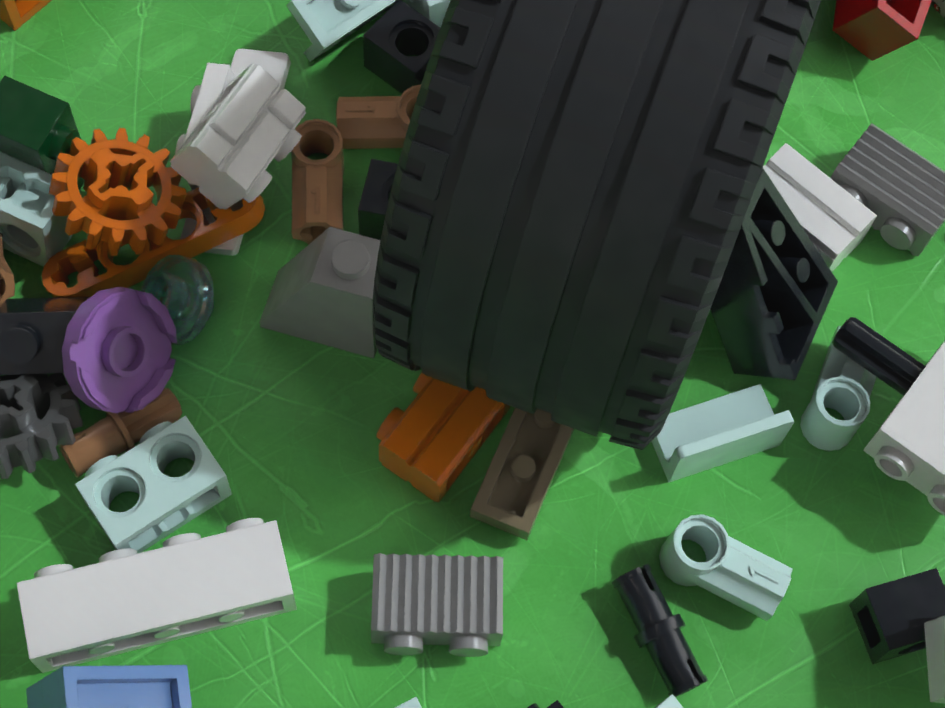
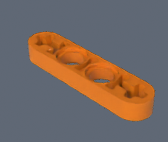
(205, 236)

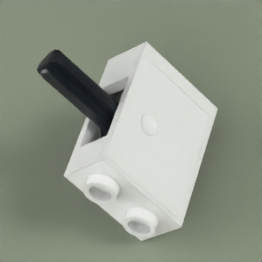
(913, 435)

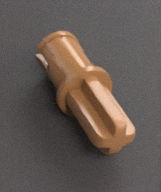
(118, 432)

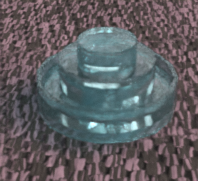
(185, 291)

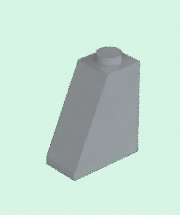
(327, 293)

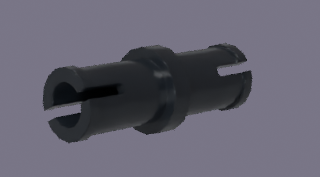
(659, 631)

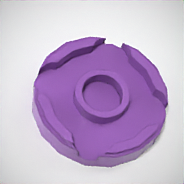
(119, 350)

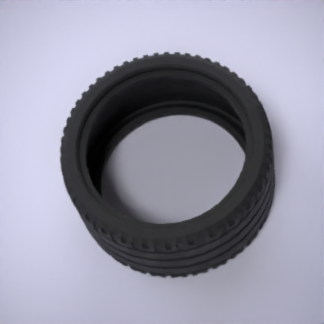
(579, 197)

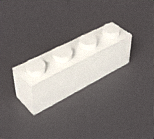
(155, 594)

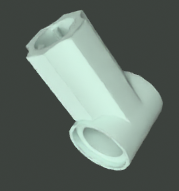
(842, 387)
(730, 567)

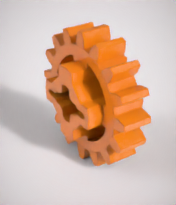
(117, 190)

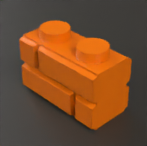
(437, 434)

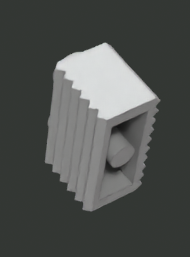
(897, 187)
(437, 603)

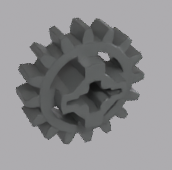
(34, 419)

